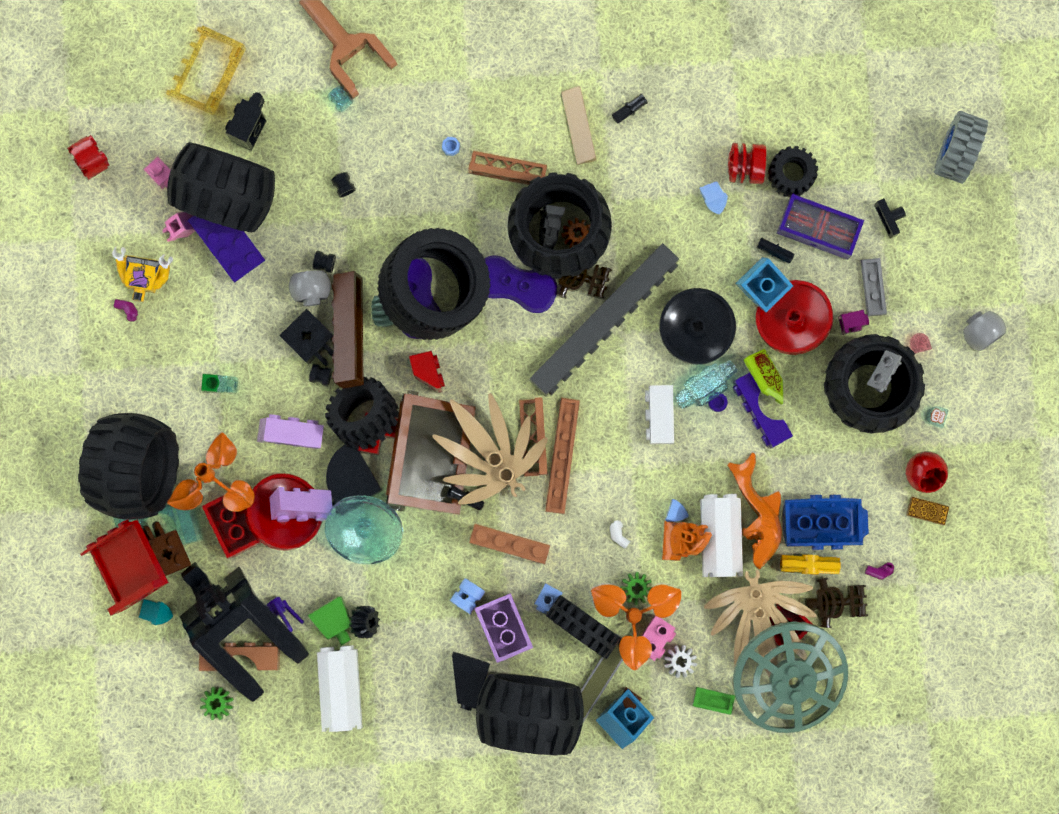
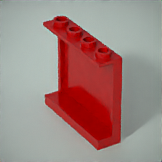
(127, 565)

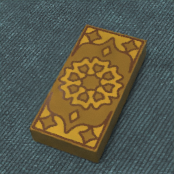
(928, 511)

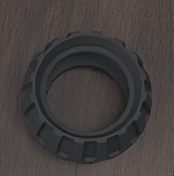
(220, 187)
(559, 189)
(128, 466)
(529, 714)

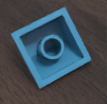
(764, 284)
(625, 723)

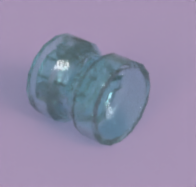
(340, 98)

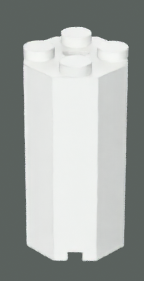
(724, 550)
(339, 689)

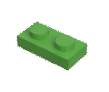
(713, 700)

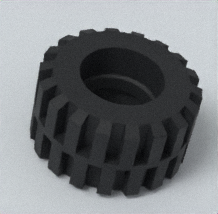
(796, 156)

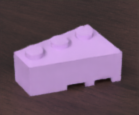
(290, 432)
(300, 504)

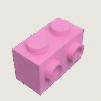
(658, 633)

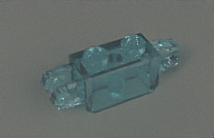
(706, 385)

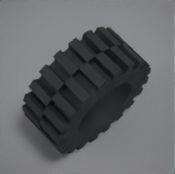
(373, 425)

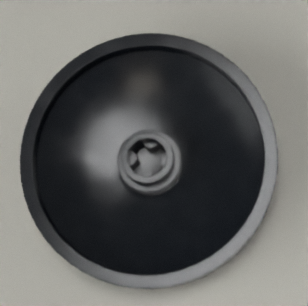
(697, 326)

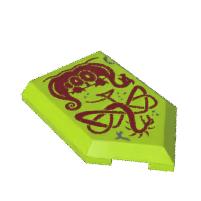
(765, 374)

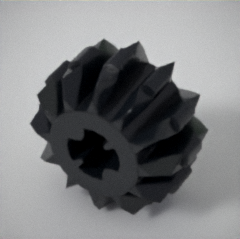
(364, 622)

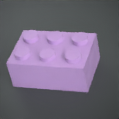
(503, 628)

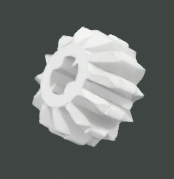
(682, 654)

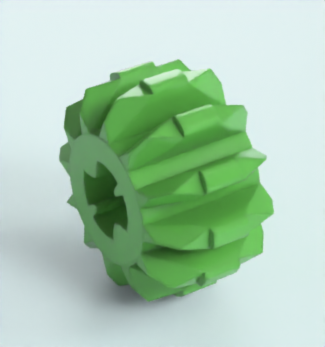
(632, 583)
(214, 695)

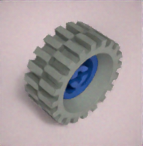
(961, 147)

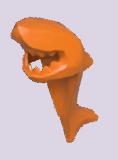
(767, 509)

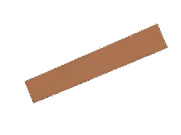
(562, 455)

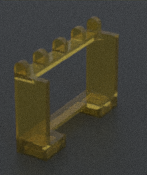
(215, 97)

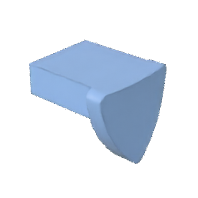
(714, 197)
(676, 512)

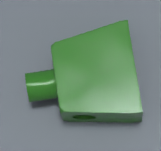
(333, 620)

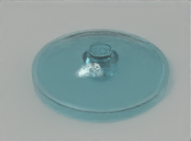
(363, 529)

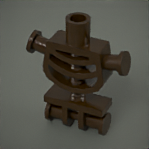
(588, 279)
(818, 603)

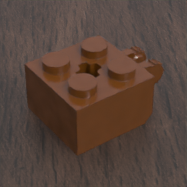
(169, 546)

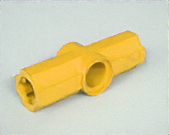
(810, 564)

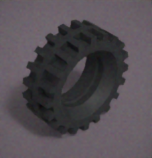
(583, 627)

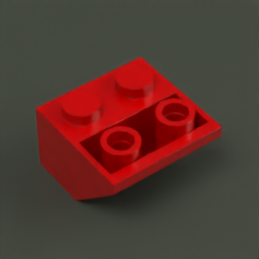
(425, 370)

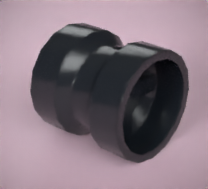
(343, 184)
(324, 261)
(320, 375)

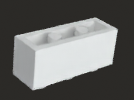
(660, 414)

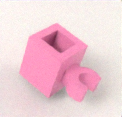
(158, 172)
(178, 226)

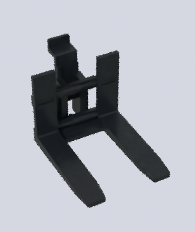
(208, 631)

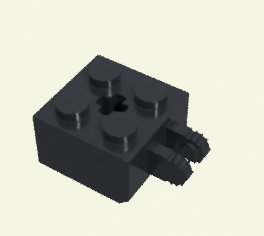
(247, 122)
(308, 349)

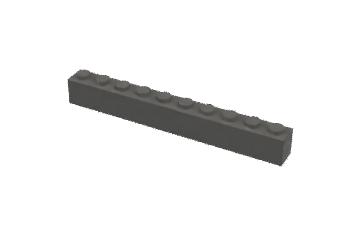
(607, 316)

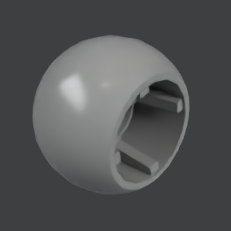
(309, 287)
(983, 330)

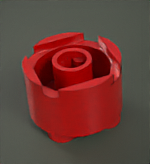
(88, 158)

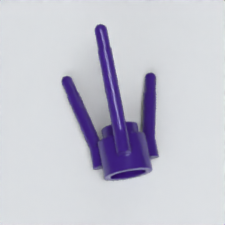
(278, 607)

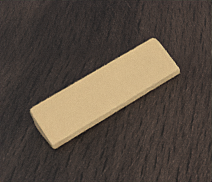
(578, 125)

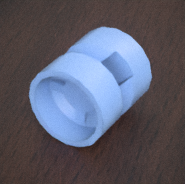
(473, 591)

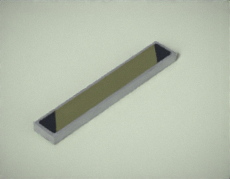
(599, 679)

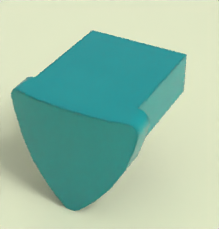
(155, 612)

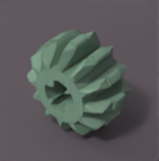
(378, 314)

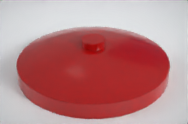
(797, 320)
(276, 534)

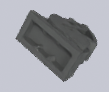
(550, 225)

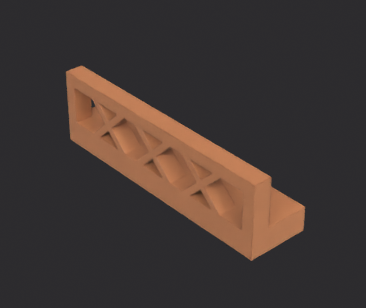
(506, 173)
(540, 431)

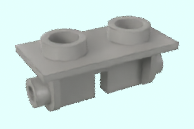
(884, 370)

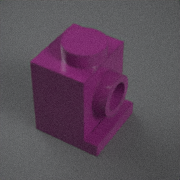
(853, 321)

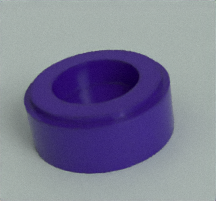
(719, 403)

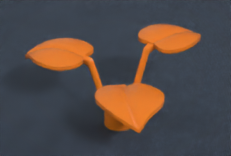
(221, 452)
(609, 600)

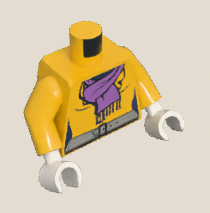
(141, 273)

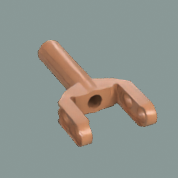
(344, 44)

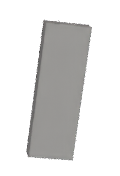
(873, 287)

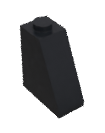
(469, 679)

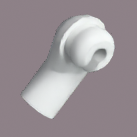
(616, 534)

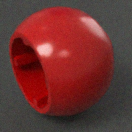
(926, 472)

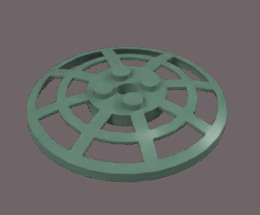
(789, 669)

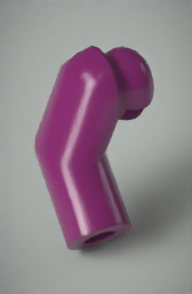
(129, 309)
(881, 572)

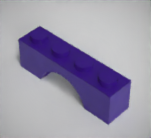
(773, 431)

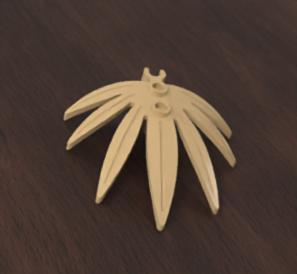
(499, 465)
(758, 606)

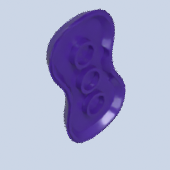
(420, 285)
(523, 286)

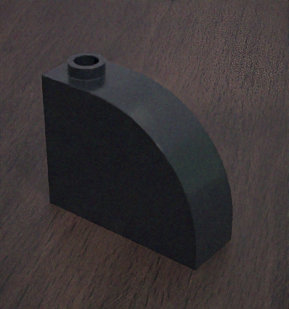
(350, 475)

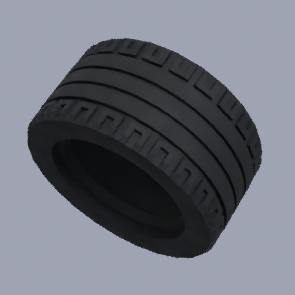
(462, 259)

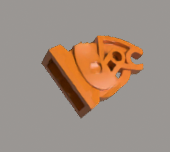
(683, 540)

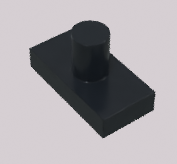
(889, 217)

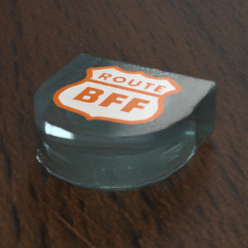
(936, 416)

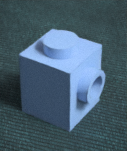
(547, 598)

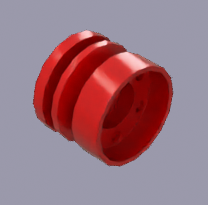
(747, 163)

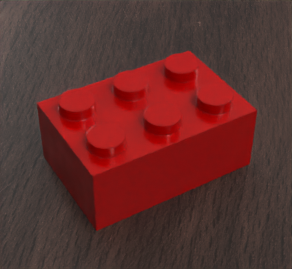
(230, 528)

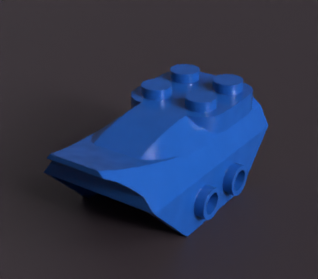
(824, 522)

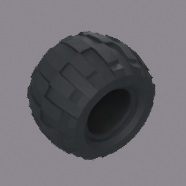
(906, 384)

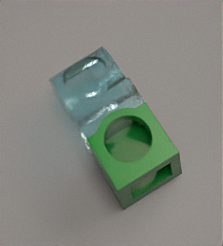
(219, 384)

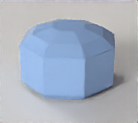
(450, 146)

